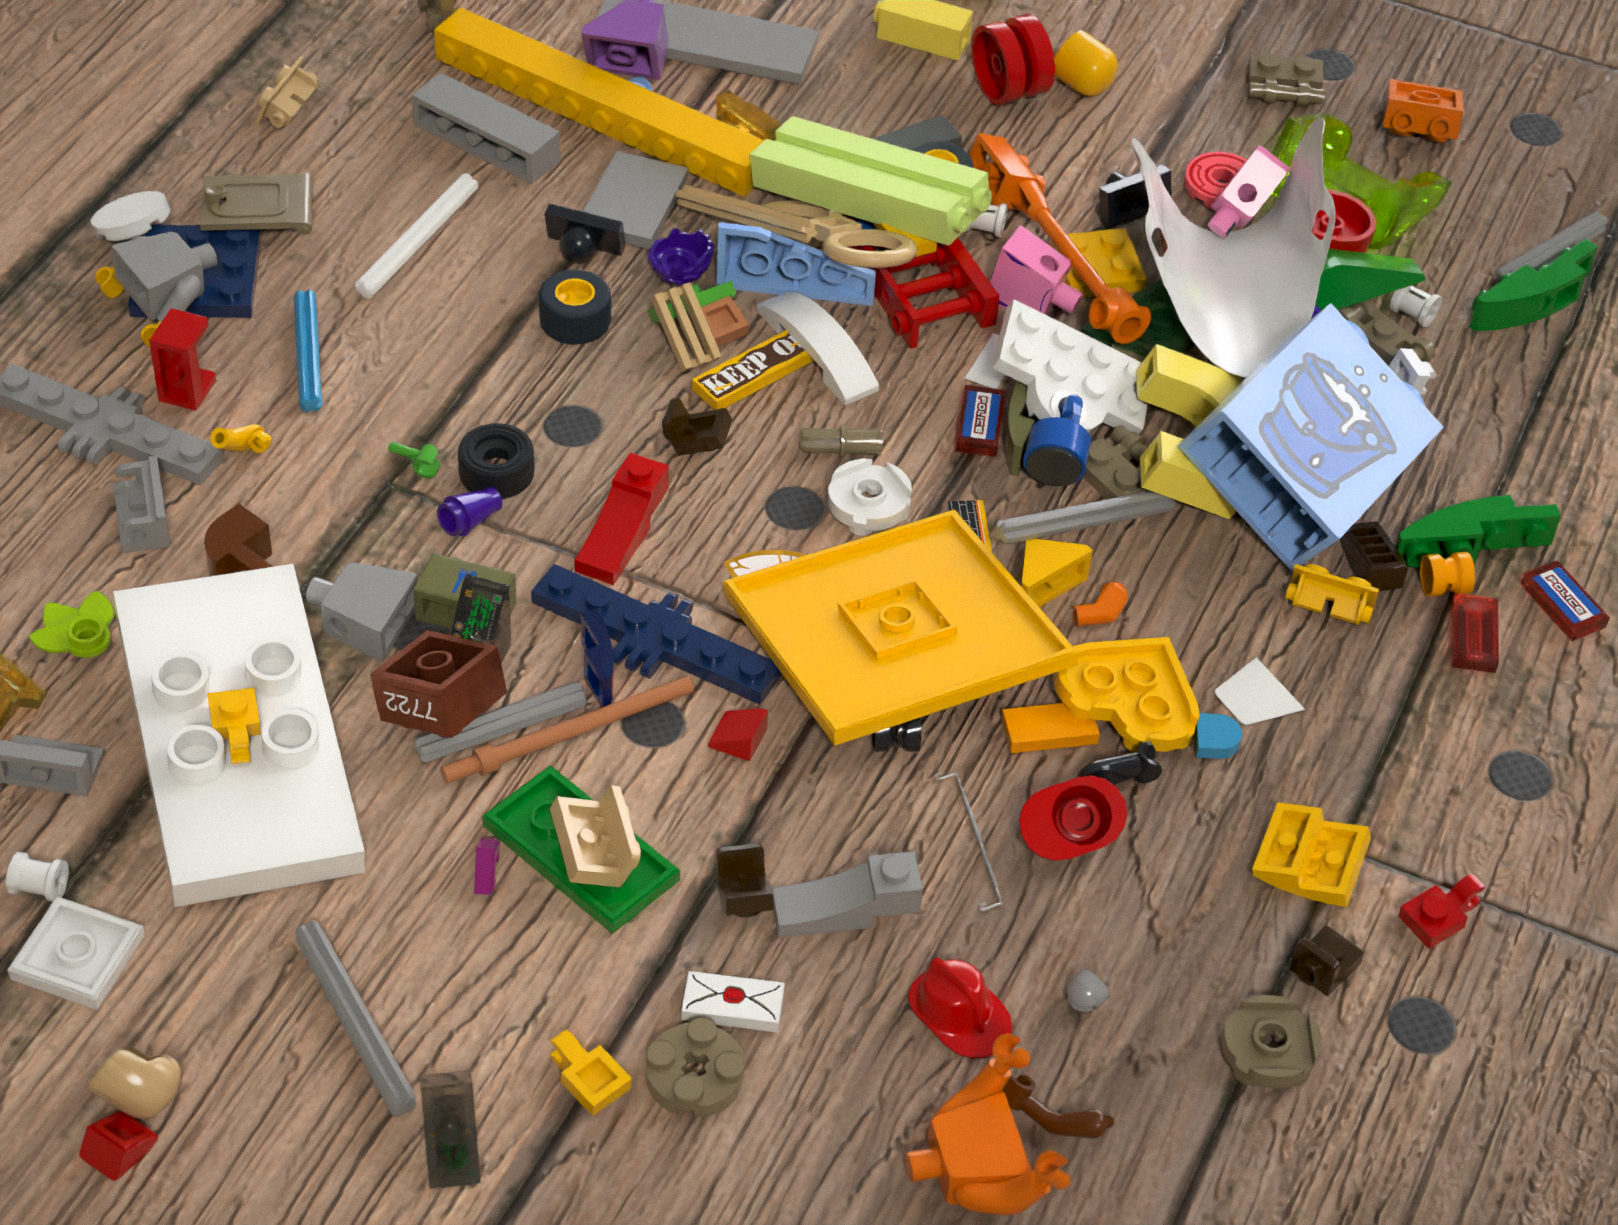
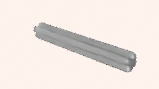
(1549, 250)
(503, 721)

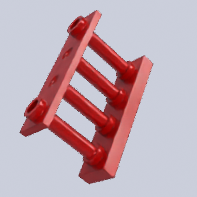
(958, 273)

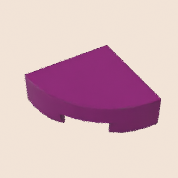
(486, 857)

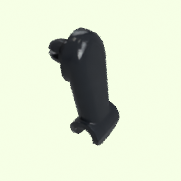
(1124, 767)

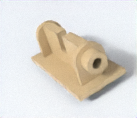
(278, 102)

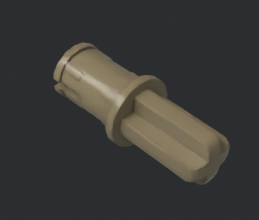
(841, 440)

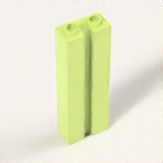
(871, 180)

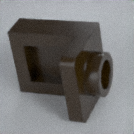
(695, 431)
(743, 880)

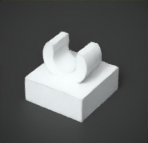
(1412, 370)

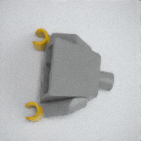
(157, 274)

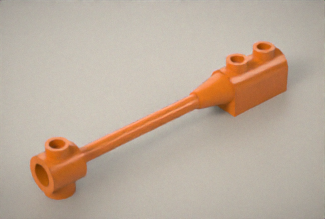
(1022, 190)

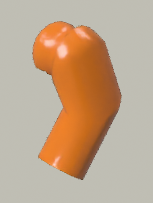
(1105, 609)

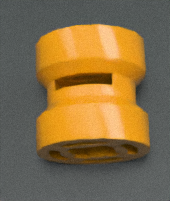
(1448, 573)

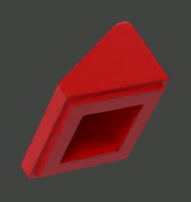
(740, 732)
(116, 1144)

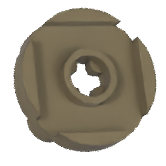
(695, 1043)
(1268, 1066)

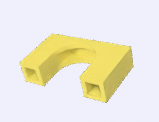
(925, 25)
(1193, 392)

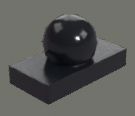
(583, 233)

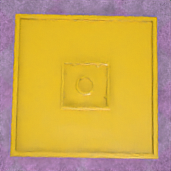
(897, 626)

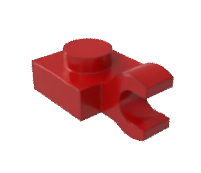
(1439, 915)

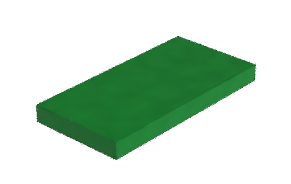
(528, 829)

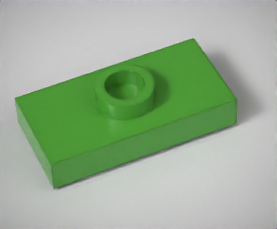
(703, 296)

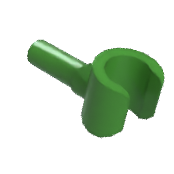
(424, 459)

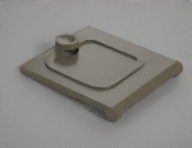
(257, 202)

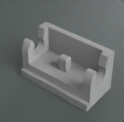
(141, 507)

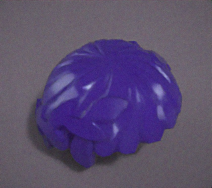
(681, 256)

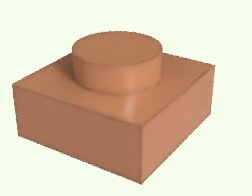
(725, 320)

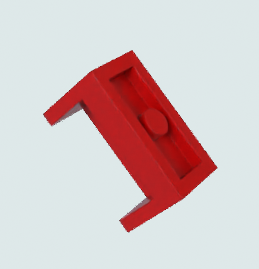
(176, 360)

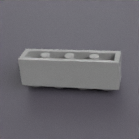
(486, 128)

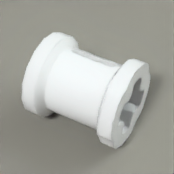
(992, 220)
(1416, 304)
(36, 876)

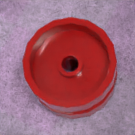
(1013, 59)
(1353, 223)

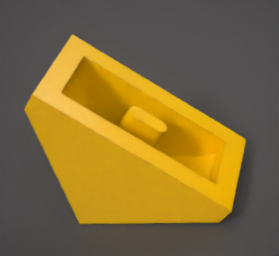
(1053, 568)

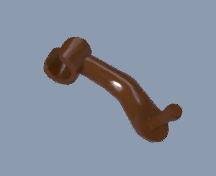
(1080, 1124)

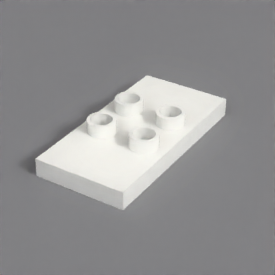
(252, 822)

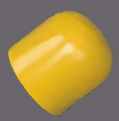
(1085, 64)

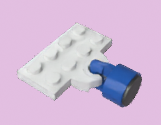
(1070, 390)

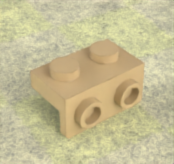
(596, 838)

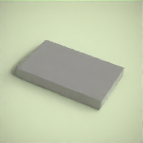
(638, 194)

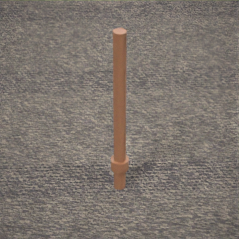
(488, 758)

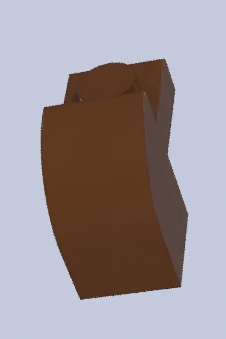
(237, 542)

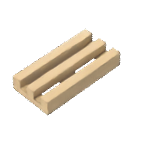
(699, 321)

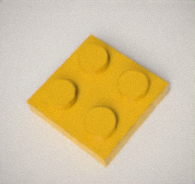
(1112, 258)

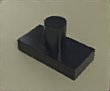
(1127, 196)

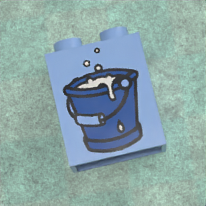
(1311, 437)

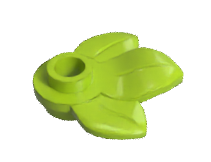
(76, 630)

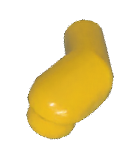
(241, 439)

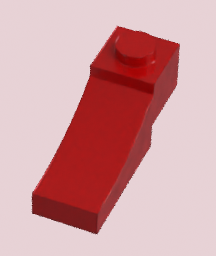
(624, 518)

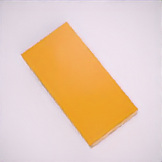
(1046, 728)

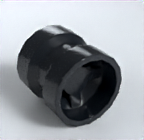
(906, 736)

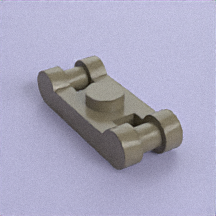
(1384, 334)

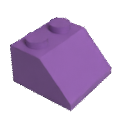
(628, 39)

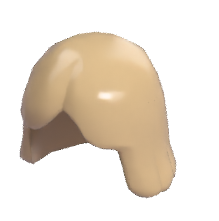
(137, 1082)

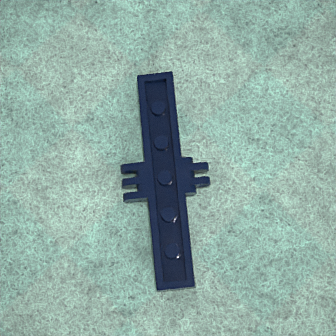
(658, 634)

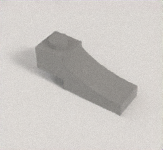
(850, 899)

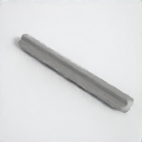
(1082, 516)
(356, 1019)

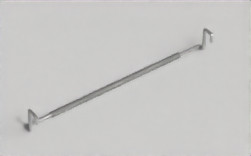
(979, 840)

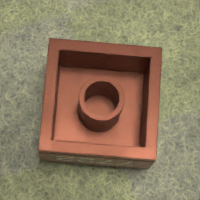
(438, 683)

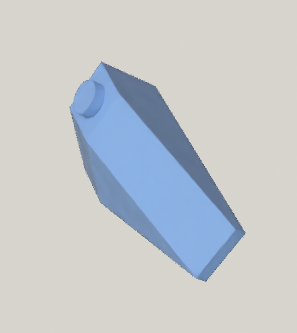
(775, 264)

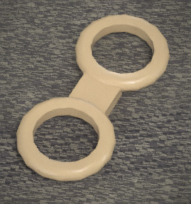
(840, 233)

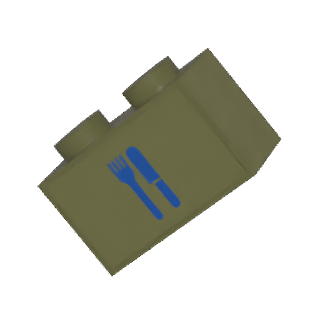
(441, 583)

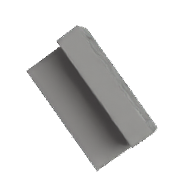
(49, 764)

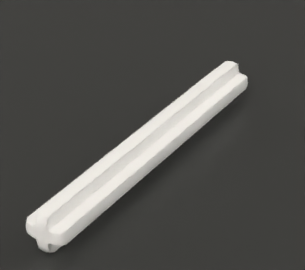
(416, 236)

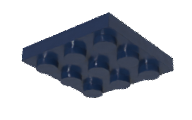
(230, 284)

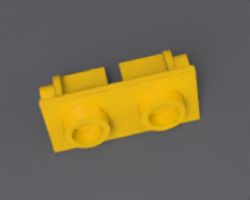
(1348, 594)

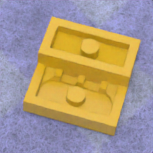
(1311, 854)

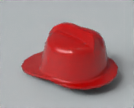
(1073, 818)
(959, 1008)

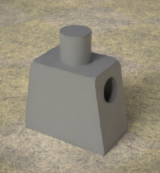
(365, 606)

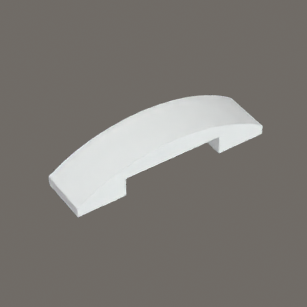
(825, 341)

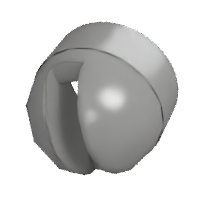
(1087, 992)

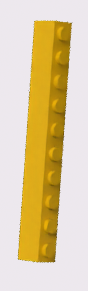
(597, 99)

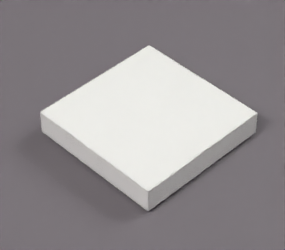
(76, 953)

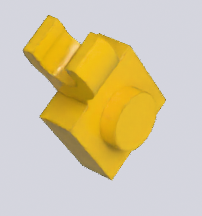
(235, 718)
(590, 1077)

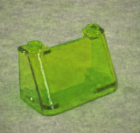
(1393, 205)

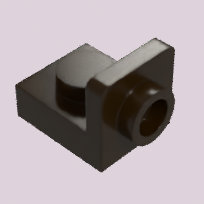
(1325, 960)

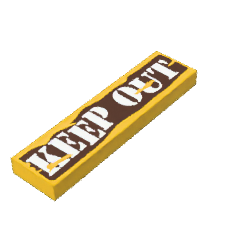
(750, 371)

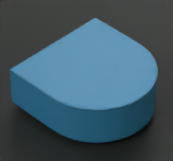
(1217, 736)

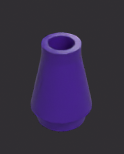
(466, 511)

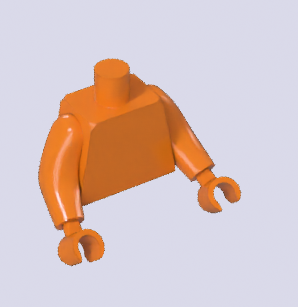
(978, 1146)

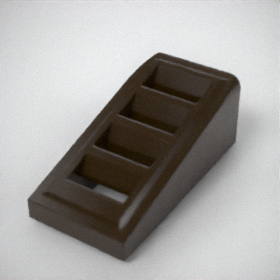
(1391, 569)

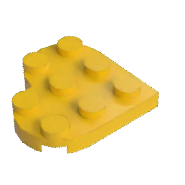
(1133, 687)

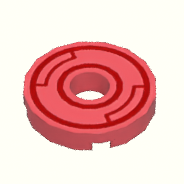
(1205, 170)

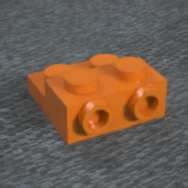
(1423, 110)

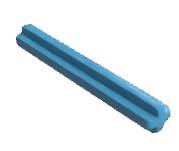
(307, 351)

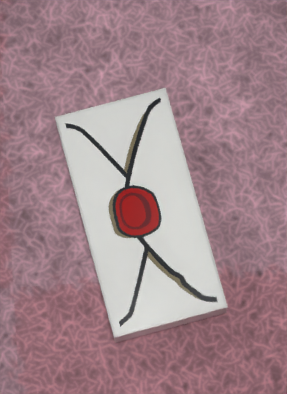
(733, 1001)

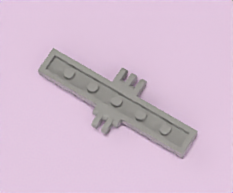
(107, 424)

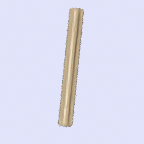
(746, 213)

